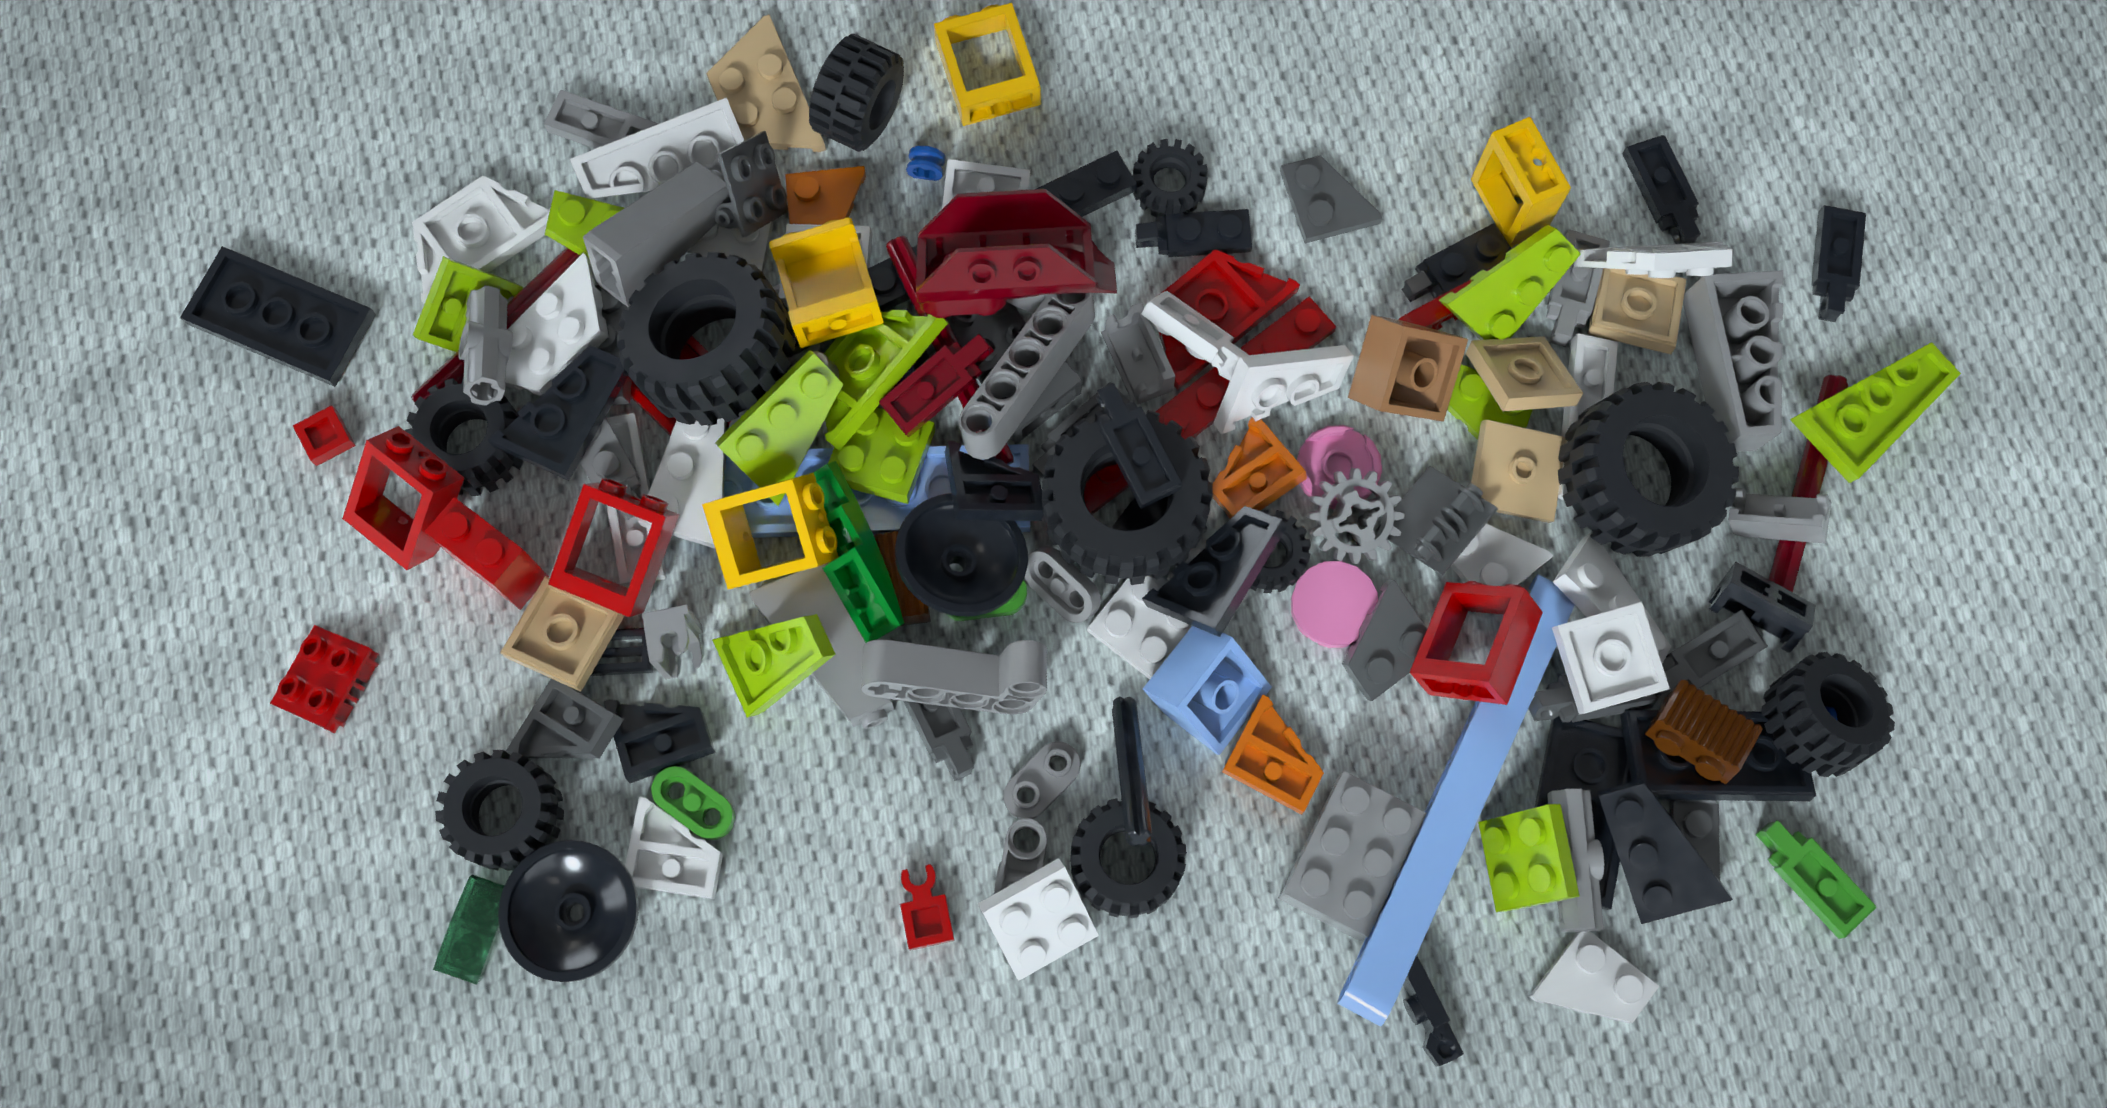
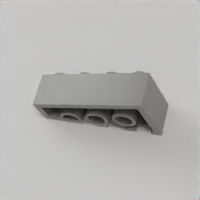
(1738, 352)

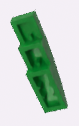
(860, 570)

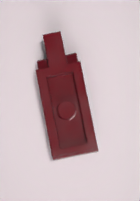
(935, 384)

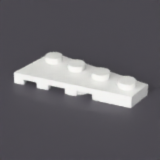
(659, 152)

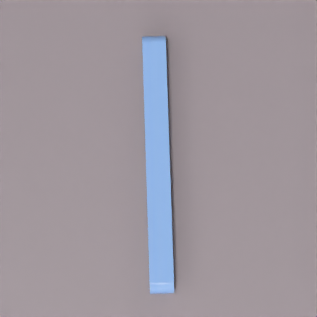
(1448, 825)

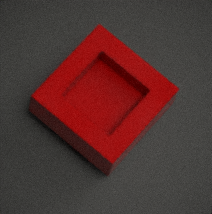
(324, 435)

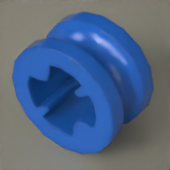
(925, 163)

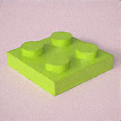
(882, 458)
(1528, 858)

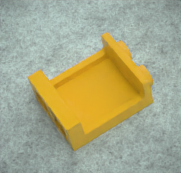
(825, 282)

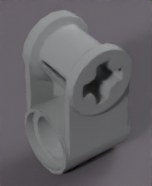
(1016, 864)

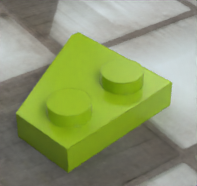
(446, 306)

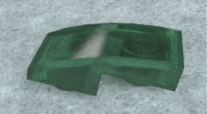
(471, 931)

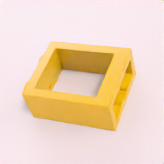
(997, 98)
(1509, 172)
(734, 538)

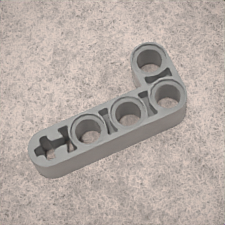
(955, 677)

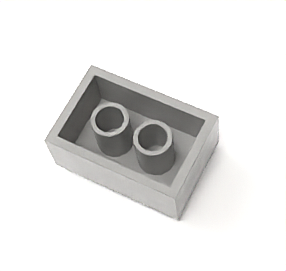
(1352, 856)

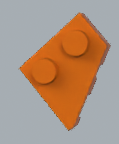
(1273, 760)

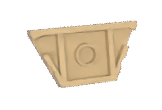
(764, 90)

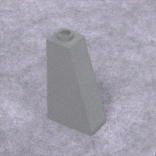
(654, 230)
(841, 676)

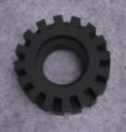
(1170, 157)
(1296, 559)

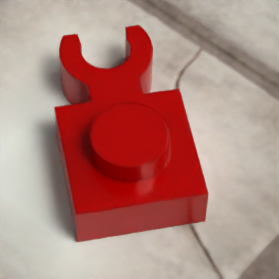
(927, 916)

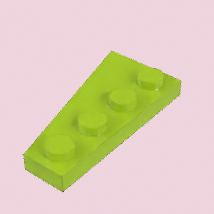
(1872, 414)

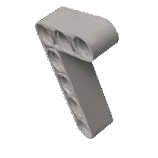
(1062, 315)

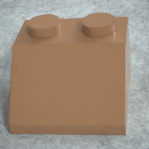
(1407, 368)

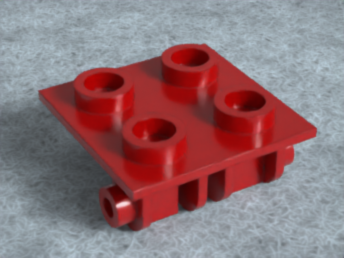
(323, 678)

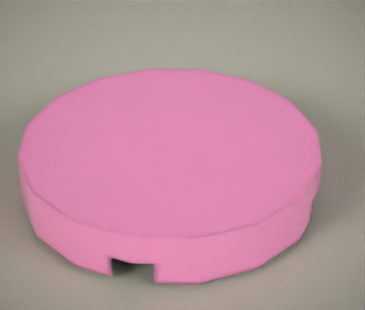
(1338, 442)
(1333, 603)

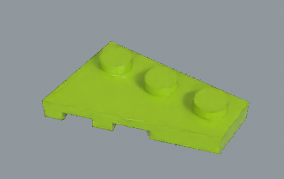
(782, 424)
(773, 659)

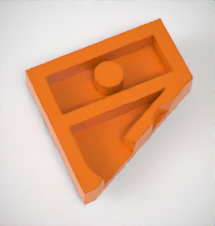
(822, 194)
(1256, 472)

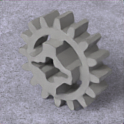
(1363, 533)

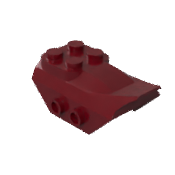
(1005, 249)

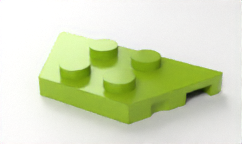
(872, 365)

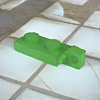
(1816, 879)

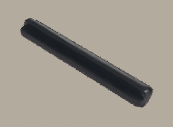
(1131, 771)

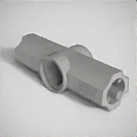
(485, 345)
(1582, 912)

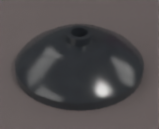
(988, 551)
(538, 906)

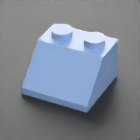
(1208, 687)

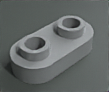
(1062, 585)
(1042, 780)

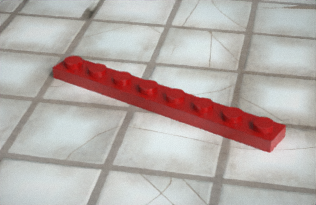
(1199, 403)

